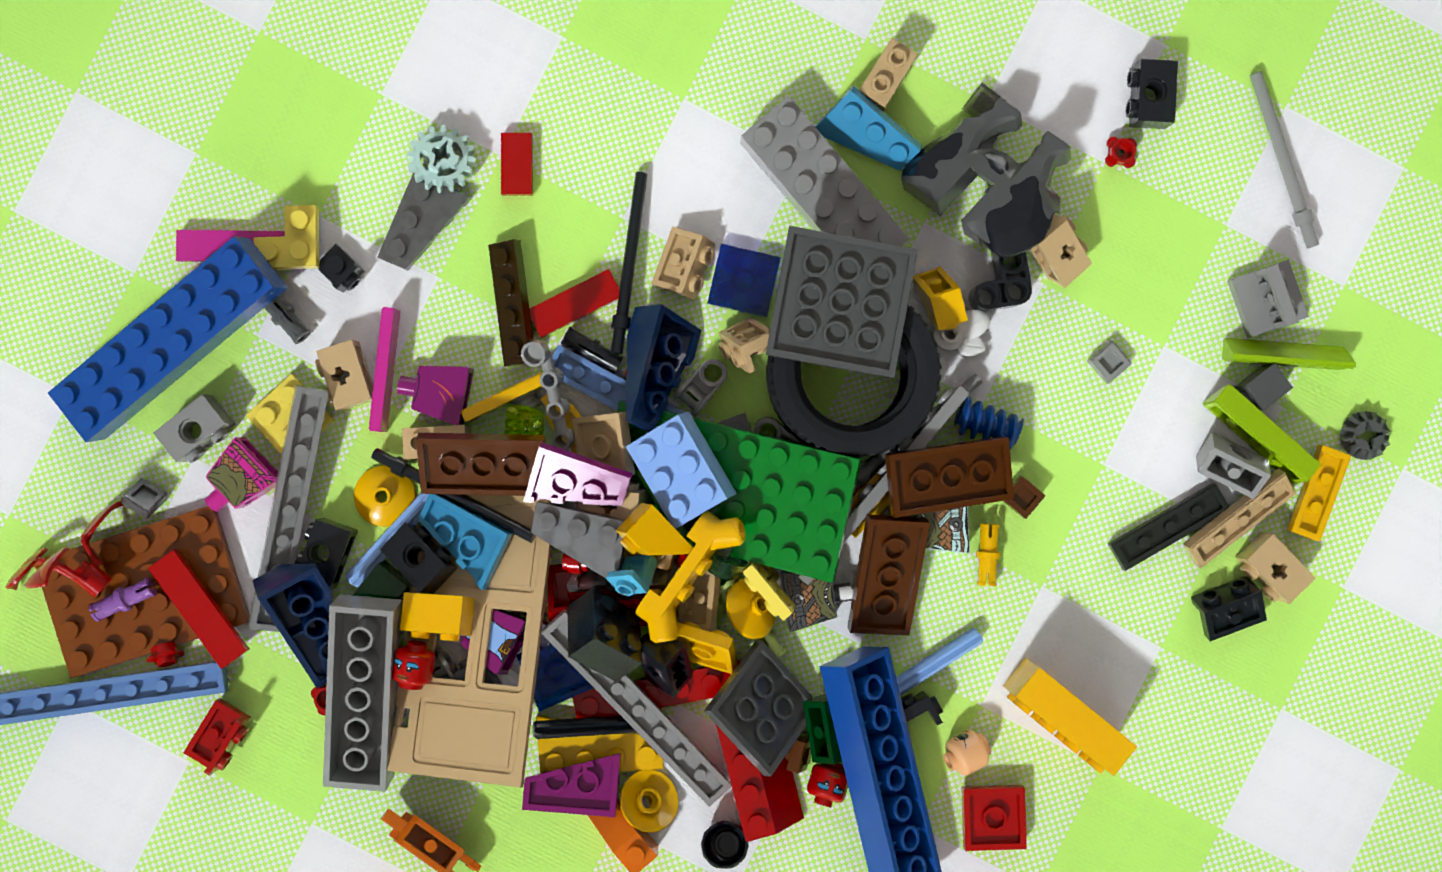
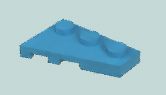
(868, 130)
(467, 536)

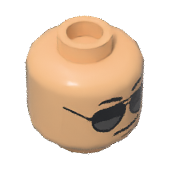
(967, 752)

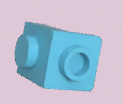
(634, 576)

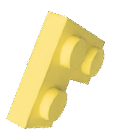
(301, 241)
(764, 580)

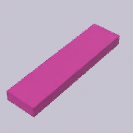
(201, 244)
(384, 369)

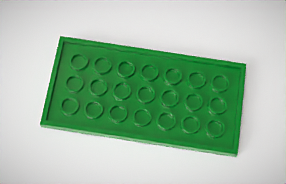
(787, 497)

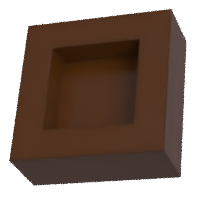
(1025, 497)
(798, 755)

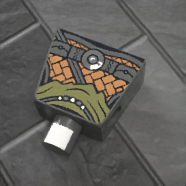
(814, 601)

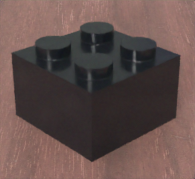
(604, 635)

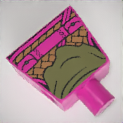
(240, 476)

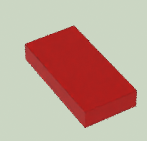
(516, 164)

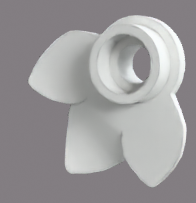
(966, 334)

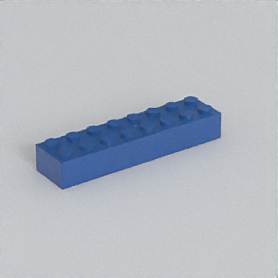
(167, 339)
(879, 762)

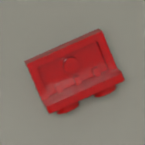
(217, 735)

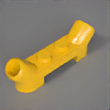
(659, 606)

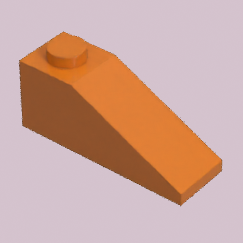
(629, 845)

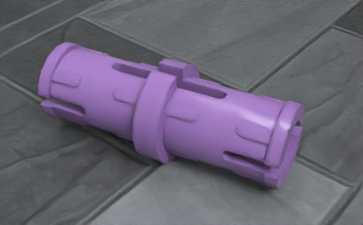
(122, 599)

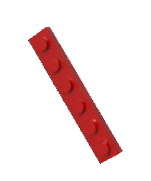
(701, 686)

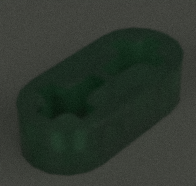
(728, 569)

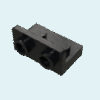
(1230, 607)

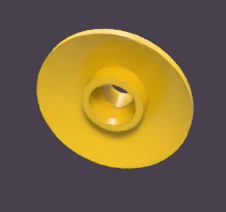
(399, 496)
(748, 611)
(661, 797)

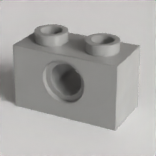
(177, 432)
(1233, 465)

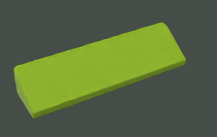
(1287, 354)
(1261, 434)

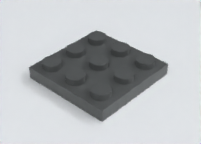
(760, 708)

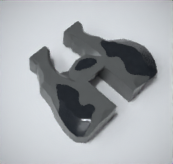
(1017, 206)

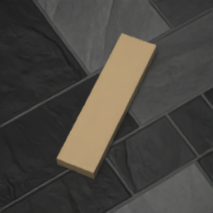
(1238, 519)

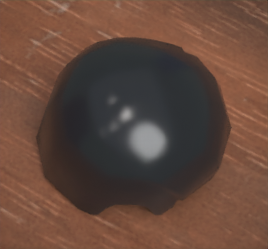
(724, 845)

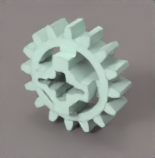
(434, 147)

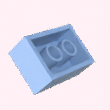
(681, 469)

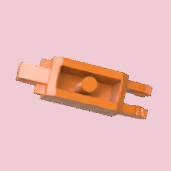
(426, 842)

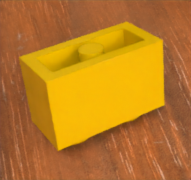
(438, 615)

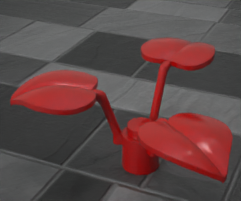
(86, 575)

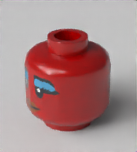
(413, 665)
(827, 784)

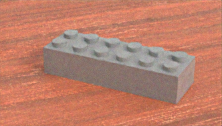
(817, 177)
(360, 691)

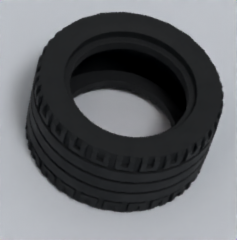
(905, 415)

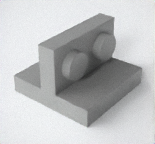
(1268, 299)

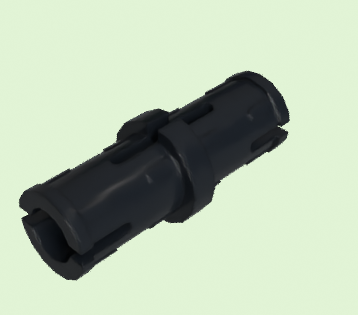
(592, 350)

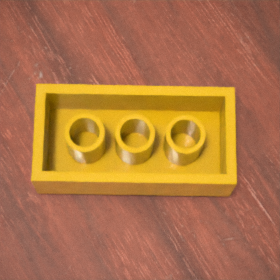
(1075, 722)

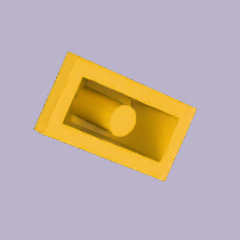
(941, 298)
(651, 534)

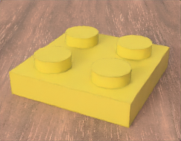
(273, 412)

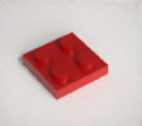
(994, 817)

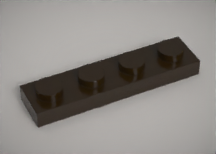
(511, 299)

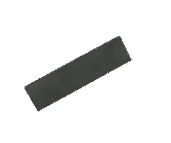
(1168, 527)

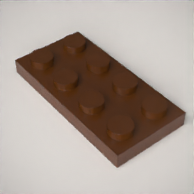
(476, 463)
(949, 476)
(888, 575)

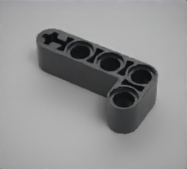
(1000, 286)

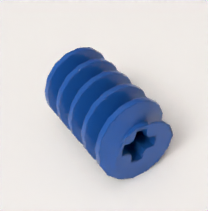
(987, 422)

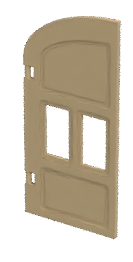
(469, 725)

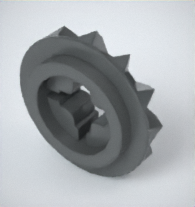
(1355, 426)

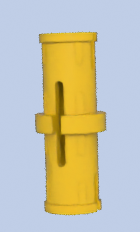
(988, 554)

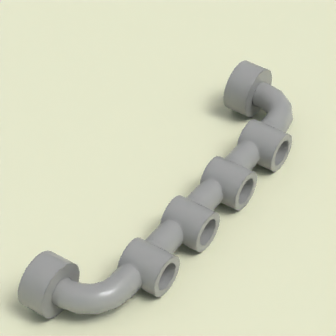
(536, 354)

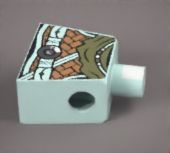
(948, 530)

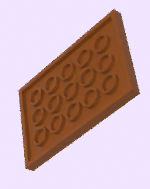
(156, 620)

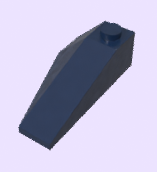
(657, 353)
(299, 607)

